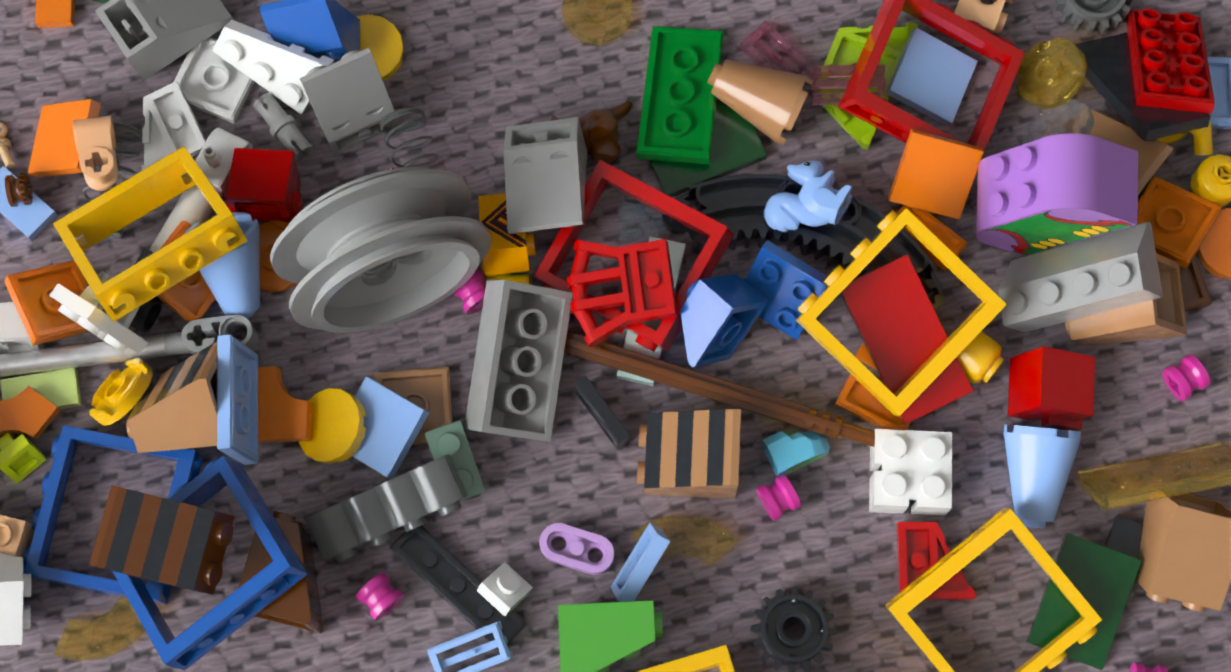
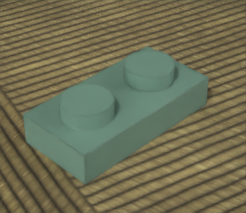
(453, 441)

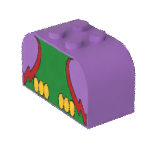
(1056, 193)

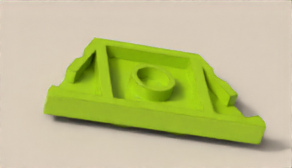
(846, 51)

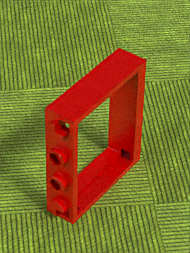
(970, 33)
(717, 234)

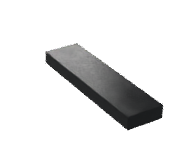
(452, 581)

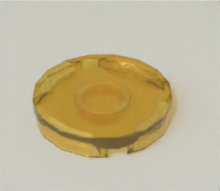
(600, 22)
(1051, 73)

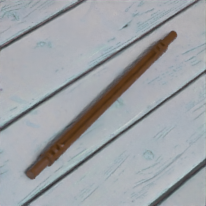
(717, 389)

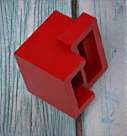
(264, 184)
(1052, 387)

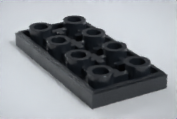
(1112, 76)

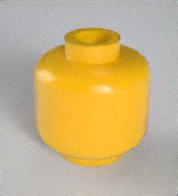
(1213, 179)
(981, 358)

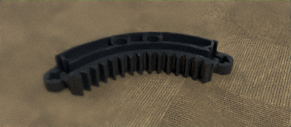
(741, 205)

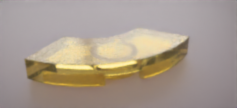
(692, 538)
(100, 636)

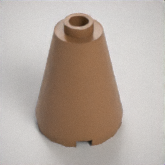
(761, 95)

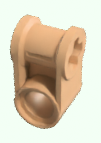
(96, 147)

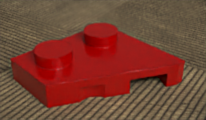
(918, 549)

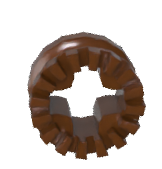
(17, 189)

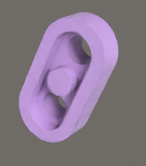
(577, 548)

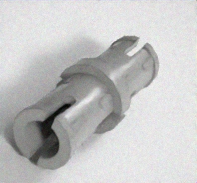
(283, 126)

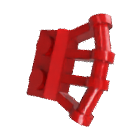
(645, 285)

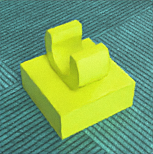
(19, 457)

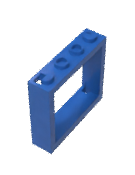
(53, 488)
(246, 600)

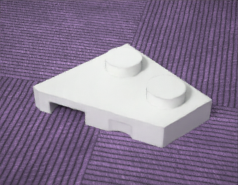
(169, 125)

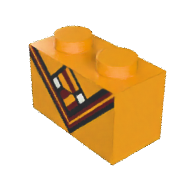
(507, 251)

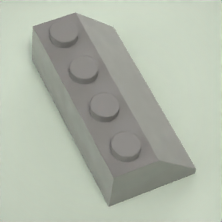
(1081, 279)
(518, 360)

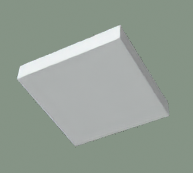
(213, 82)

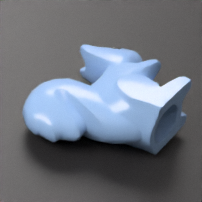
(814, 205)

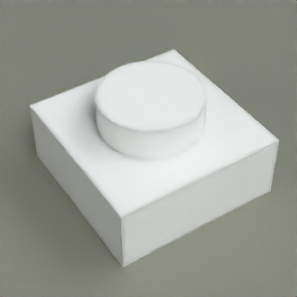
(504, 589)

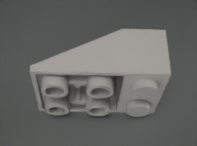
(160, 30)
(349, 99)
(544, 175)

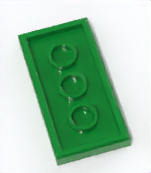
(677, 98)

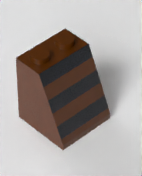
(162, 540)
(301, 602)

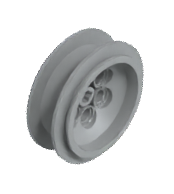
(380, 249)

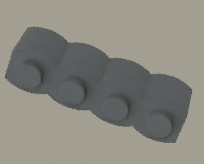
(386, 507)

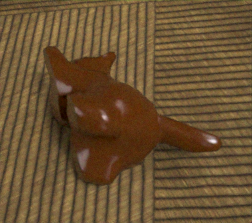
(601, 132)

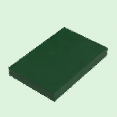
(733, 148)
(1103, 580)

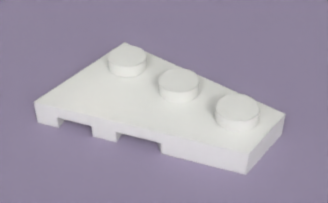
(268, 62)

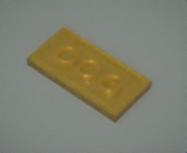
(1158, 476)

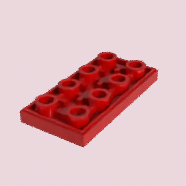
(1169, 61)
(902, 333)

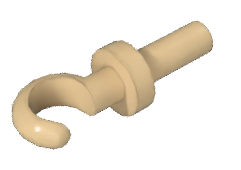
(5, 145)

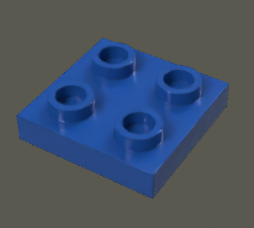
(785, 285)

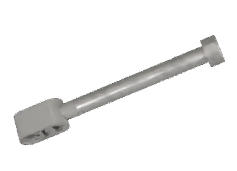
(103, 353)

